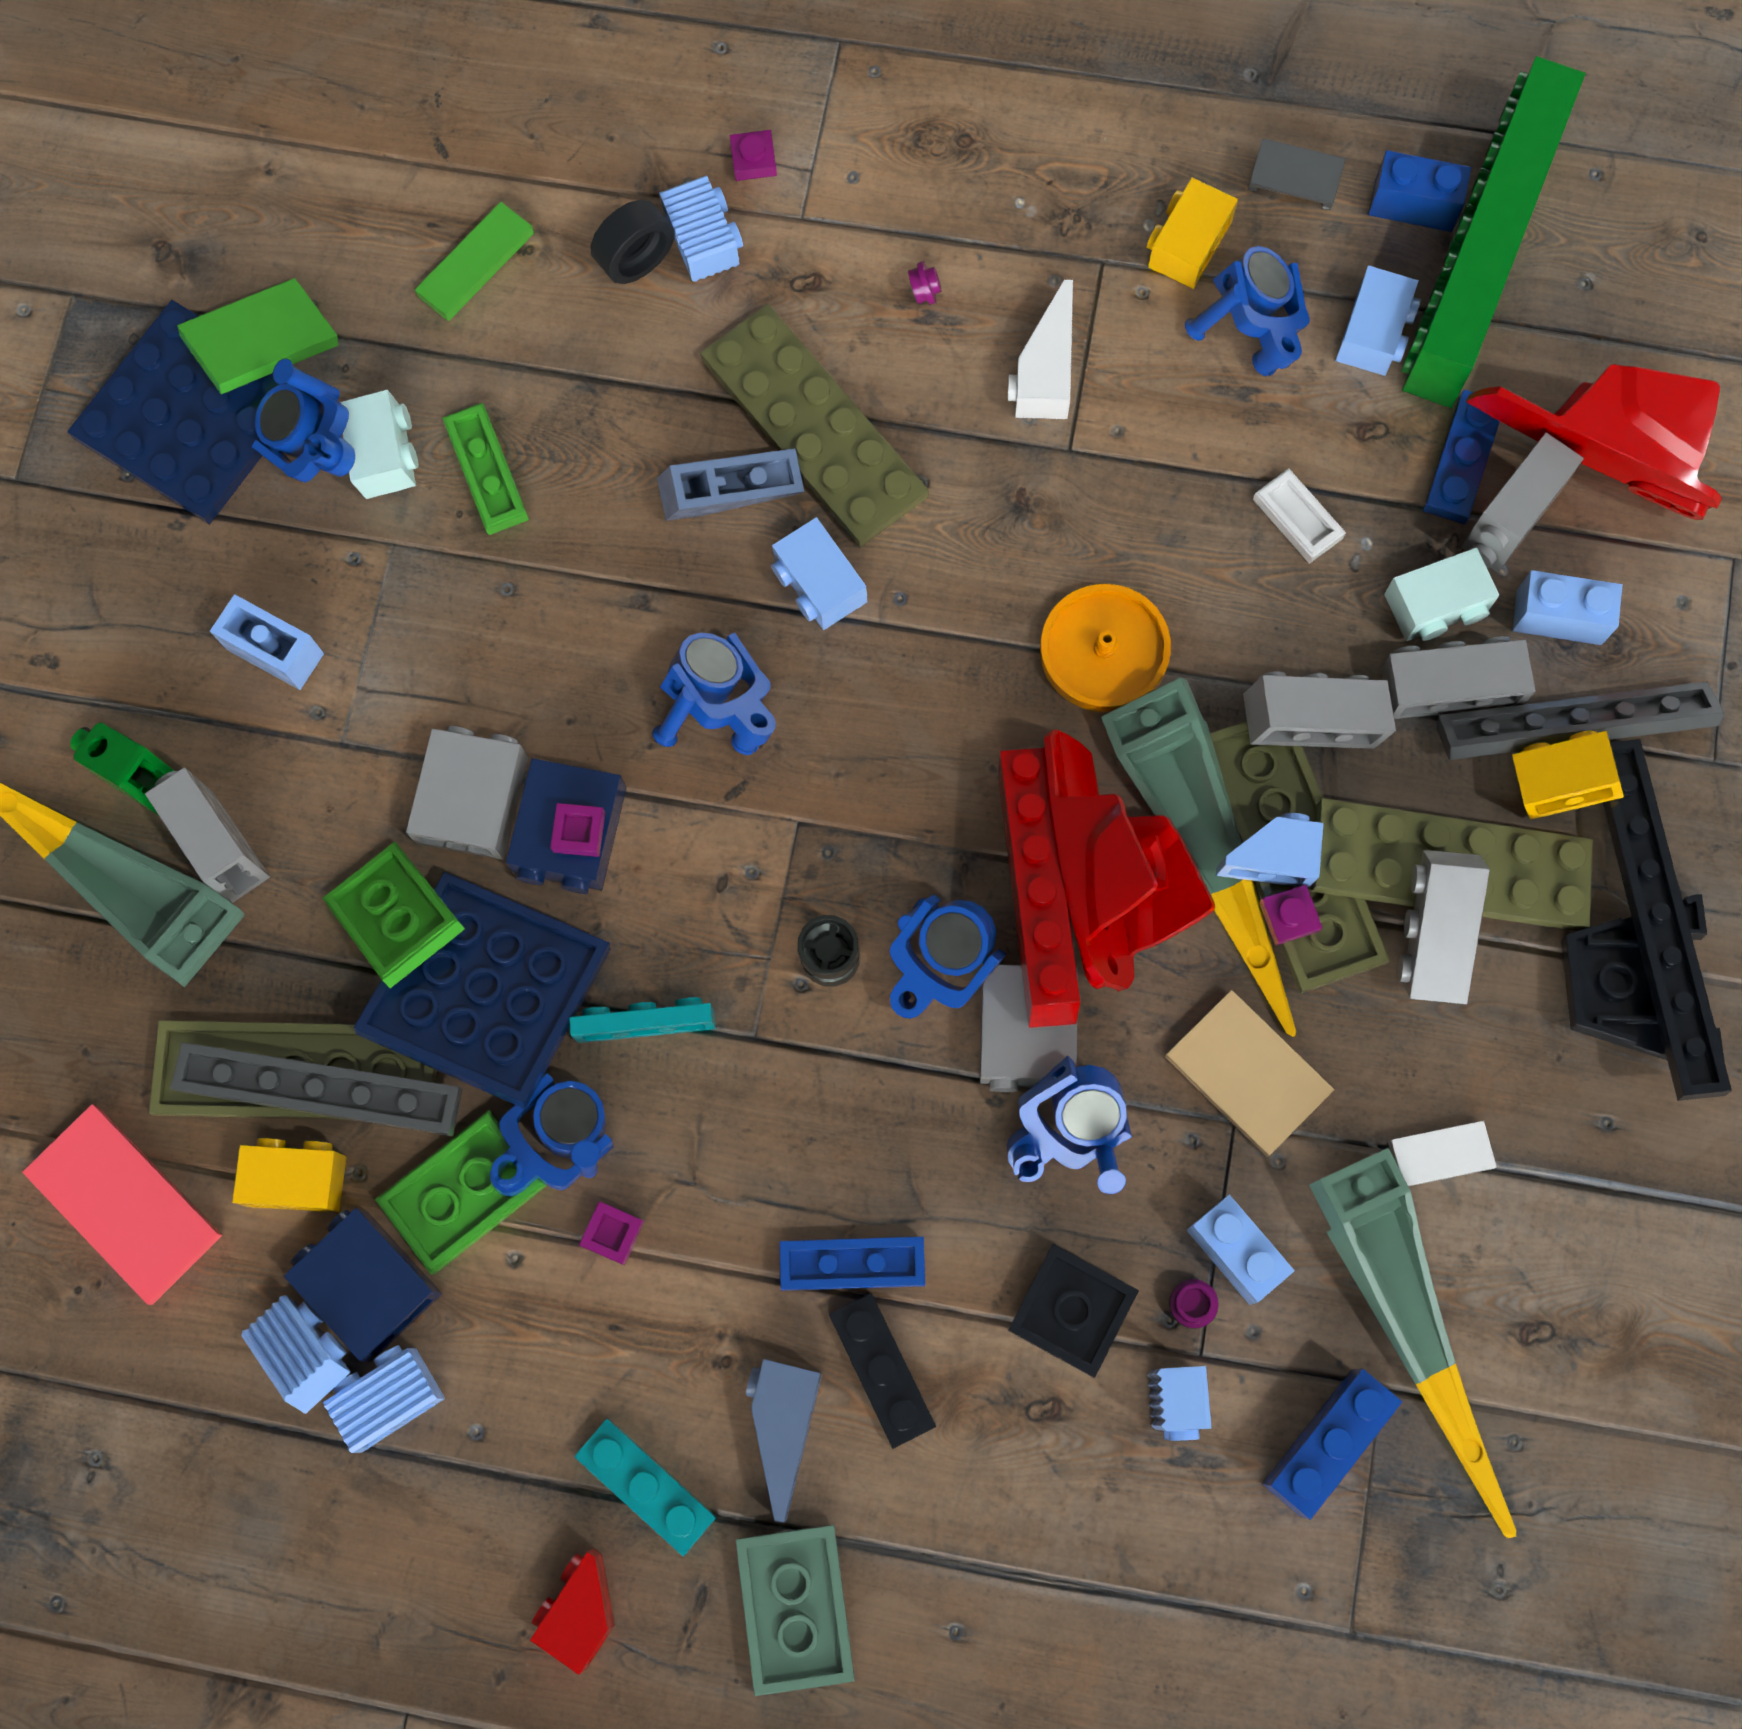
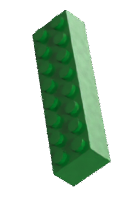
(1490, 231)

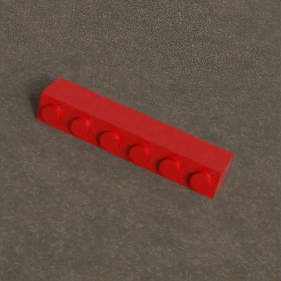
(1038, 890)

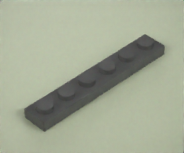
(1556, 721)
(316, 1089)

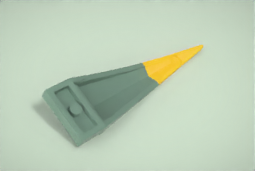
(1179, 776)
(154, 907)
(1384, 1252)

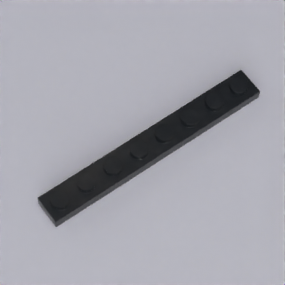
(1664, 932)

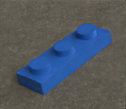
(1461, 462)
(852, 1263)

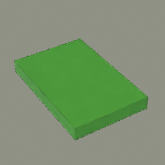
(256, 333)
(393, 914)
(451, 1197)

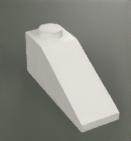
(1045, 363)

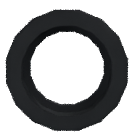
(632, 241)

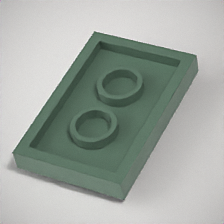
(795, 1610)

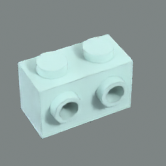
(380, 444)
(1442, 595)

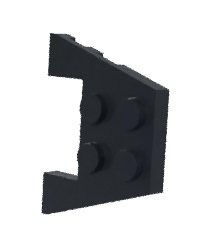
(1610, 986)

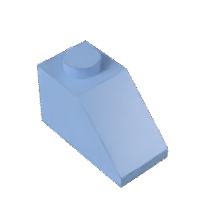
(1279, 853)

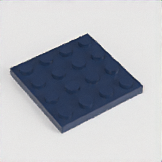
(171, 423)
(490, 997)

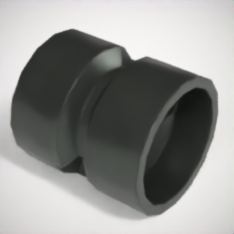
(829, 950)

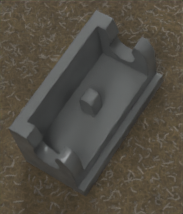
(1297, 172)

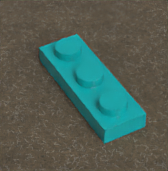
(642, 1020)
(645, 1487)

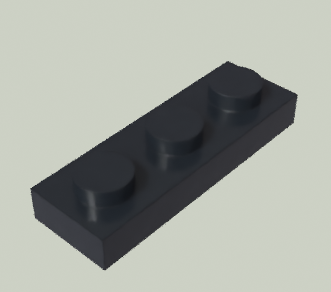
(882, 1371)

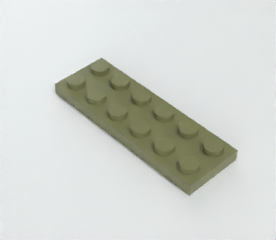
(806, 410)
(1278, 781)
(1531, 875)
(312, 1043)

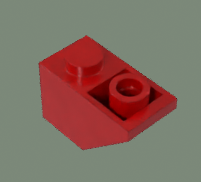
(581, 1615)

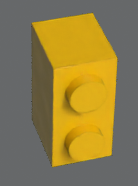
(1191, 233)
(1567, 774)
(289, 1177)

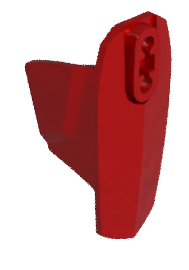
(1630, 426)
(1121, 875)

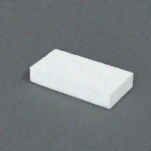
(1299, 515)
(1443, 1153)

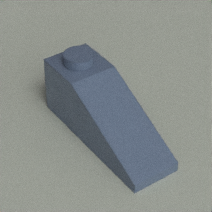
(728, 483)
(782, 1418)

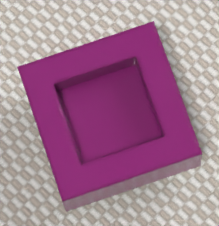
(753, 155)
(578, 830)
(1290, 915)
(611, 1233)

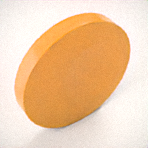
(1105, 647)

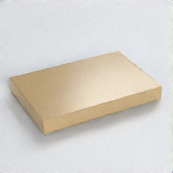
(1249, 1073)

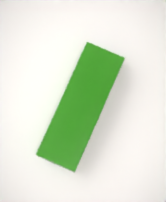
(474, 261)
(485, 469)

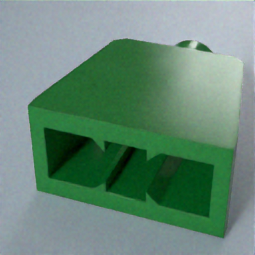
(115, 759)

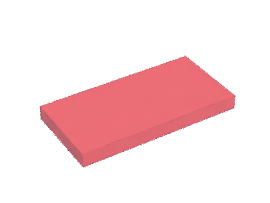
(122, 1204)

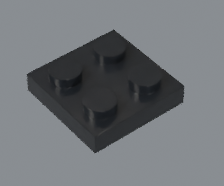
(1073, 1310)

